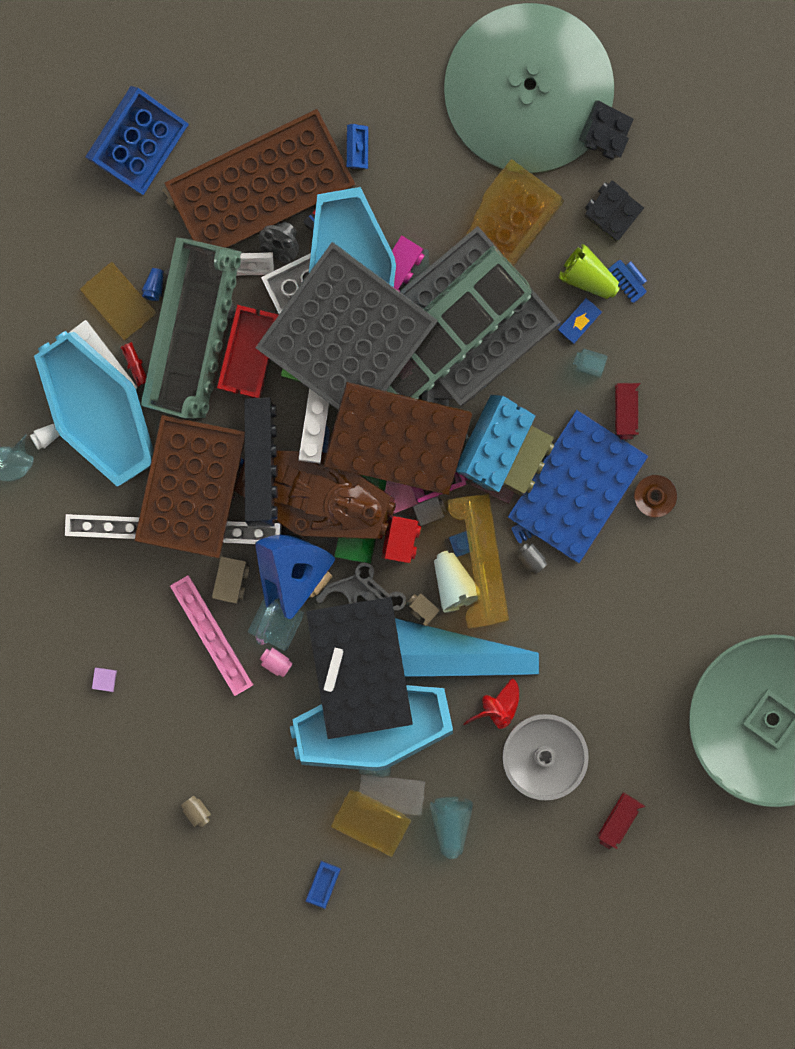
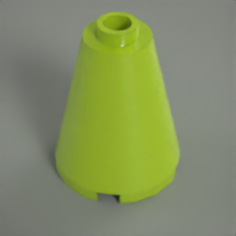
(589, 274)

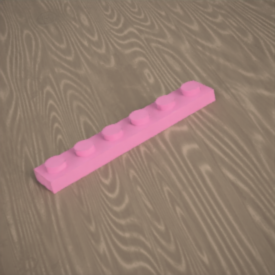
(211, 635)

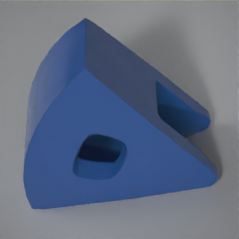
(290, 570)

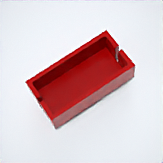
(243, 364)

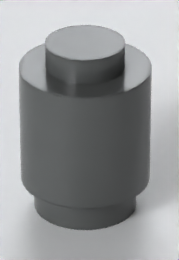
(531, 558)

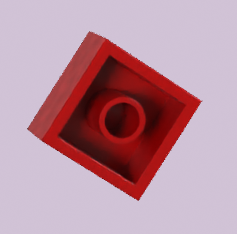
(400, 539)

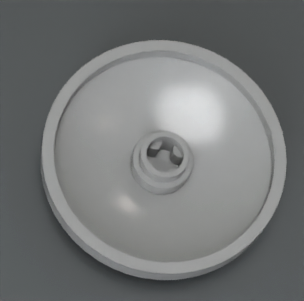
(545, 757)

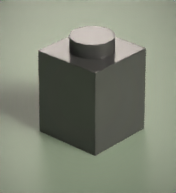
(429, 511)

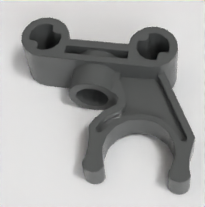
(357, 586)

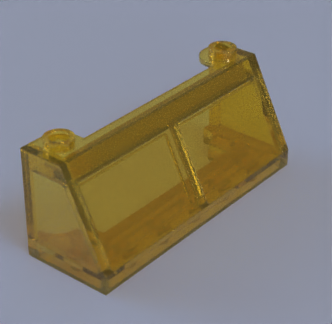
(484, 558)

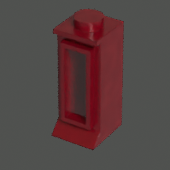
(626, 410)
(619, 821)

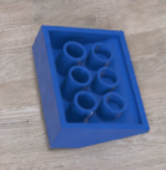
(137, 140)

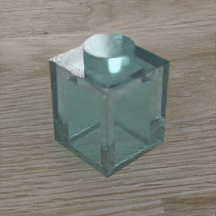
(590, 362)

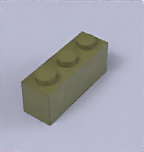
(528, 461)

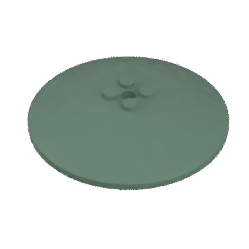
(488, 93)
(732, 725)

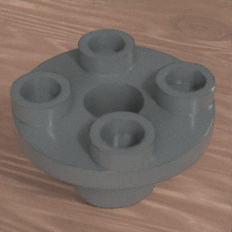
(279, 240)

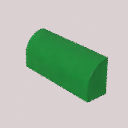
(359, 549)

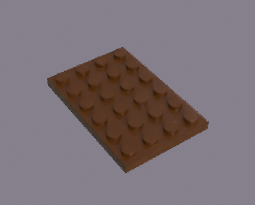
(397, 438)
(190, 486)

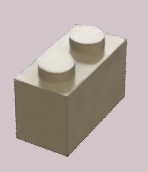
(230, 580)

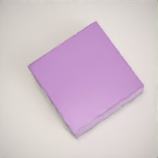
(104, 679)

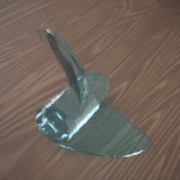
(14, 461)

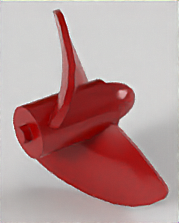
(501, 708)

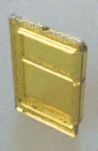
(118, 301)
(371, 822)

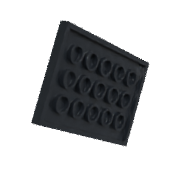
(371, 677)

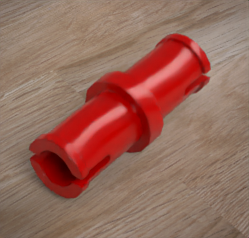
(134, 363)

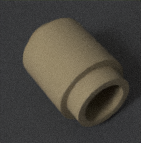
(196, 812)

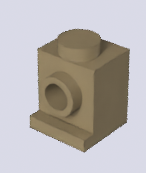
(422, 608)

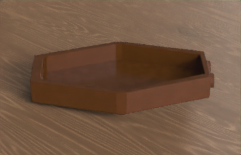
(326, 500)

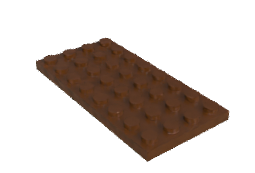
(260, 182)

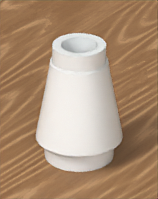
(44, 436)

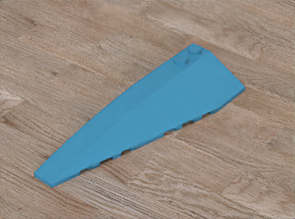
(447, 653)

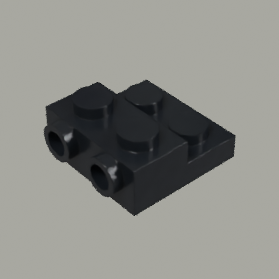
(606, 130)
(613, 210)

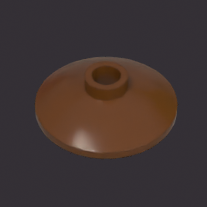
(665, 501)

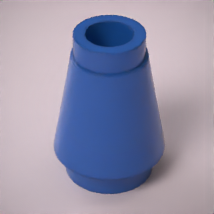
(154, 285)

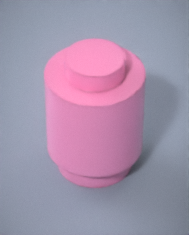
(275, 662)

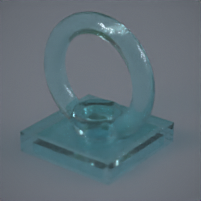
(273, 627)

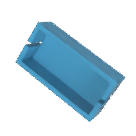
(495, 443)

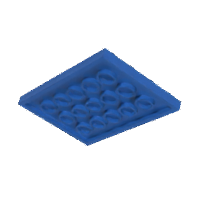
(578, 486)

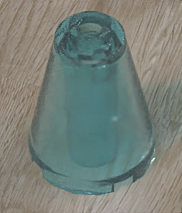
(451, 824)

